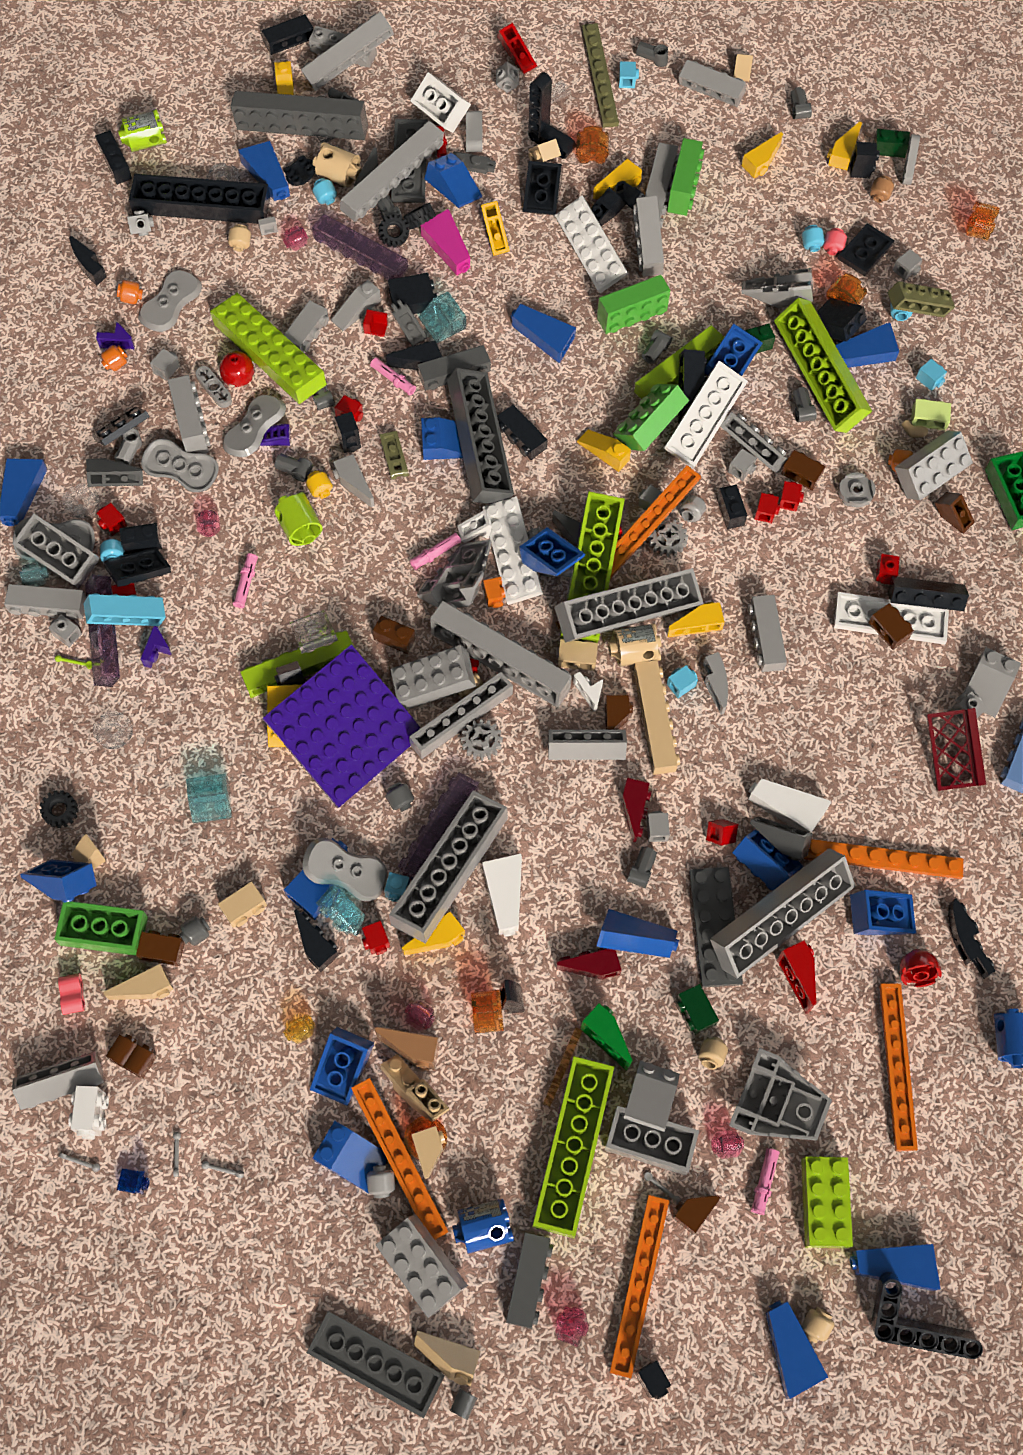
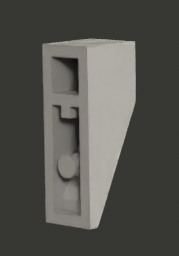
(362, 298)
(352, 479)

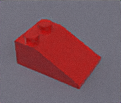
(799, 969)

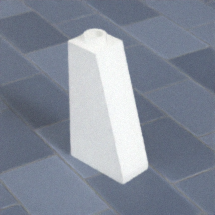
(789, 805)
(503, 886)

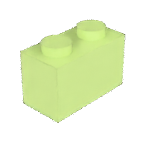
(931, 414)

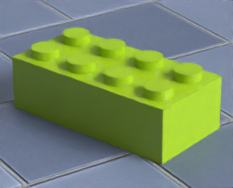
(826, 1202)

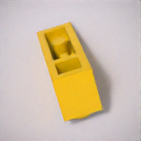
(284, 78)
(843, 148)
(758, 159)
(624, 172)
(495, 228)
(606, 448)
(702, 619)
(446, 933)

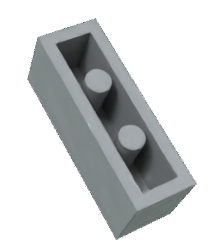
(307, 325)

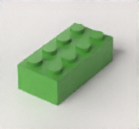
(686, 177)
(633, 304)
(651, 416)
(100, 927)

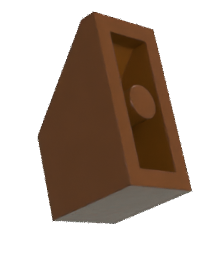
(955, 511)
(617, 711)
(694, 1212)

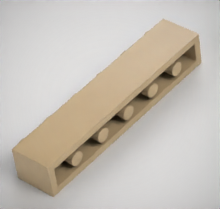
(655, 717)

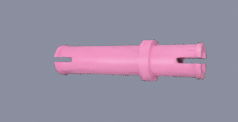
(398, 380)
(429, 554)
(247, 573)
(763, 1188)

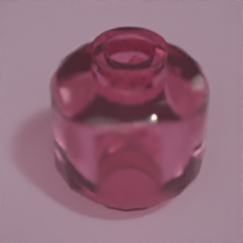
(295, 238)
(208, 523)
(419, 1015)
(727, 1144)

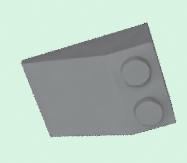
(992, 679)
(651, 1096)

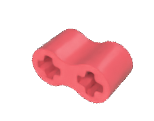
(71, 993)

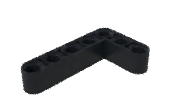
(539, 116)
(917, 1328)

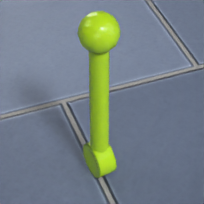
(88, 664)

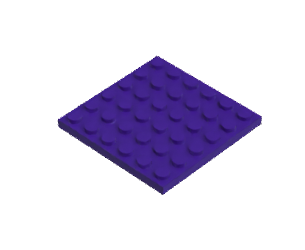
(343, 726)

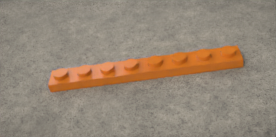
(654, 516)
(891, 859)
(898, 1068)
(399, 1158)
(639, 1287)

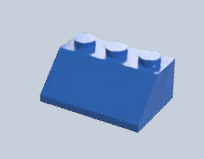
(765, 860)

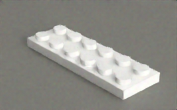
(591, 244)
(705, 414)
(507, 535)
(855, 611)

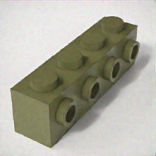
(921, 299)

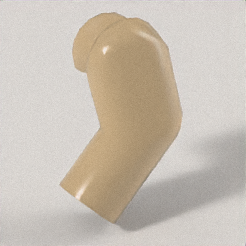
(914, 431)

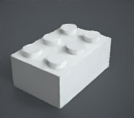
(440, 102)

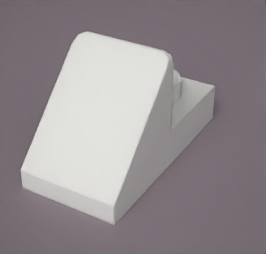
(475, 526)
(590, 693)

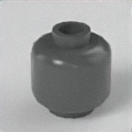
(399, 796)
(194, 930)

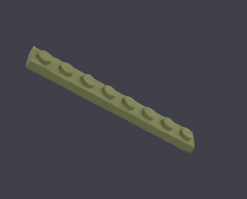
(600, 75)

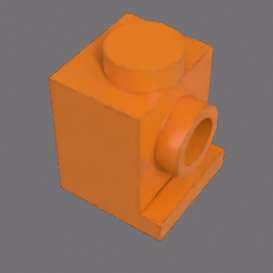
(494, 592)

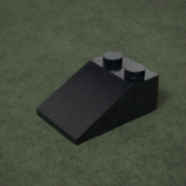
(542, 188)

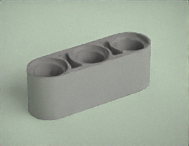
(474, 131)

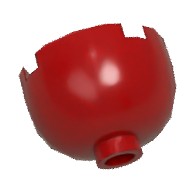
(236, 368)
(923, 967)

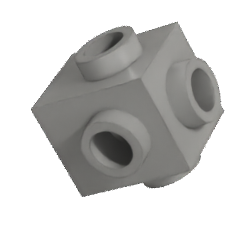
(507, 77)
(135, 227)
(969, 701)

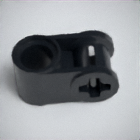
(628, 193)

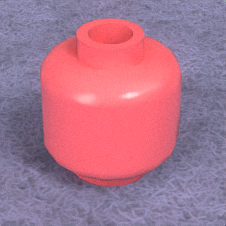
(834, 241)

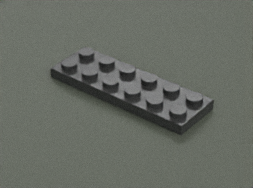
(413, 187)
(712, 912)
(375, 1364)

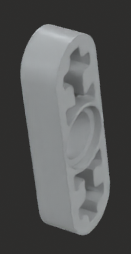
(910, 159)
(214, 394)

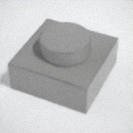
(267, 225)

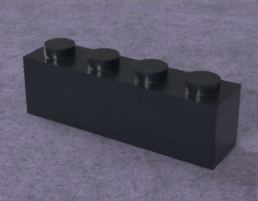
(691, 375)
(928, 593)

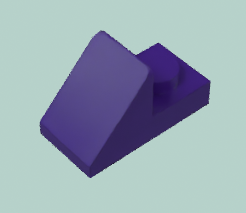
(119, 338)
(154, 645)

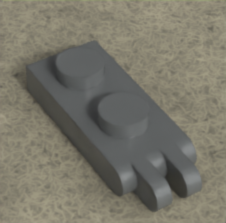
(476, 163)
(408, 323)

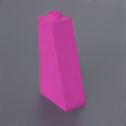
(446, 241)

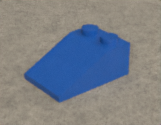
(452, 180)
(735, 351)
(440, 439)
(549, 553)
(61, 879)
(882, 913)
(341, 1065)
(348, 1155)

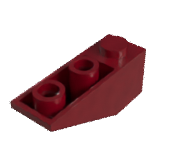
(633, 803)
(596, 965)

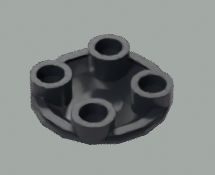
(300, 171)

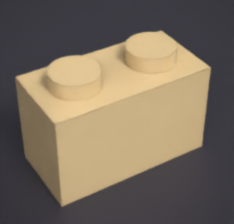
(544, 151)
(577, 655)
(242, 905)

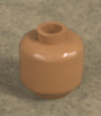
(881, 189)

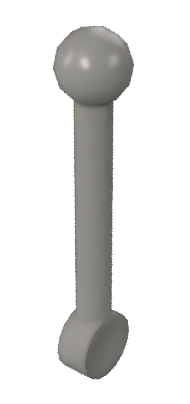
(177, 1135)
(205, 1165)
(95, 1167)
(648, 1177)

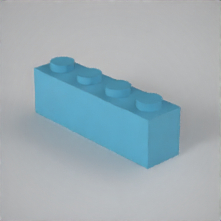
(124, 610)

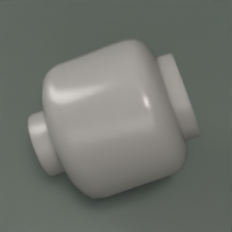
(692, 508)
(380, 1181)

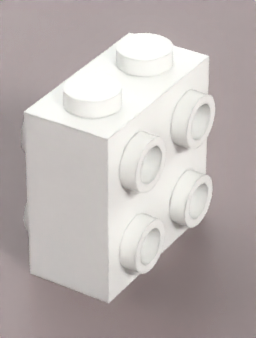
(88, 1111)

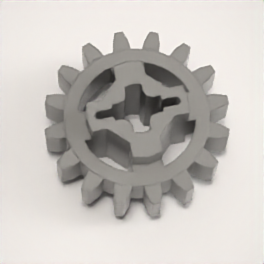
(676, 535)
(474, 742)

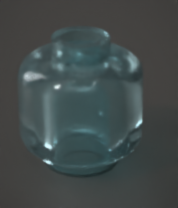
(33, 574)

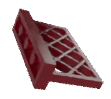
(973, 749)

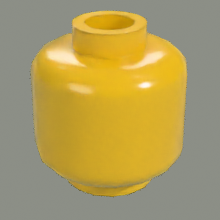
(319, 484)

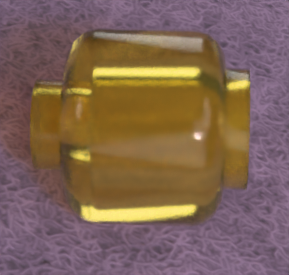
(299, 1028)

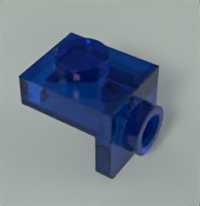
(133, 1181)

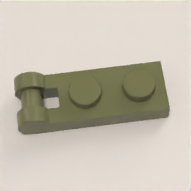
(393, 454)

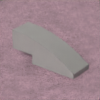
(716, 680)

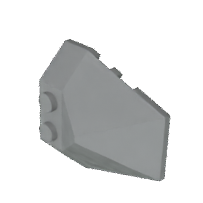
(781, 290)
(460, 578)
(779, 1102)

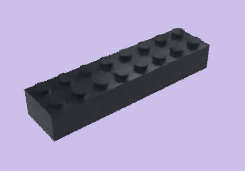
(199, 198)

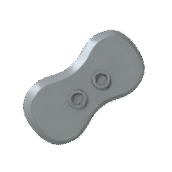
(163, 310)
(248, 434)
(192, 470)
(76, 529)
(330, 864)

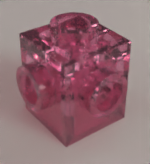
(571, 1325)

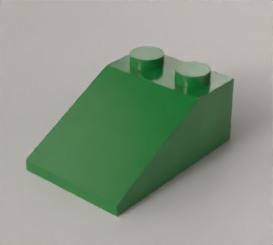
(605, 1032)

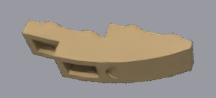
(413, 1090)

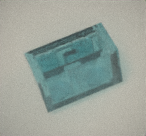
(443, 317)
(209, 798)
(341, 911)

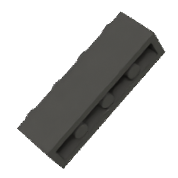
(437, 371)
(528, 1281)

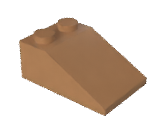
(414, 1048)

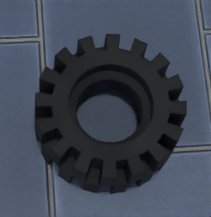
(419, 216)
(393, 220)
(47, 806)

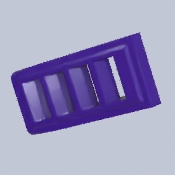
(279, 440)

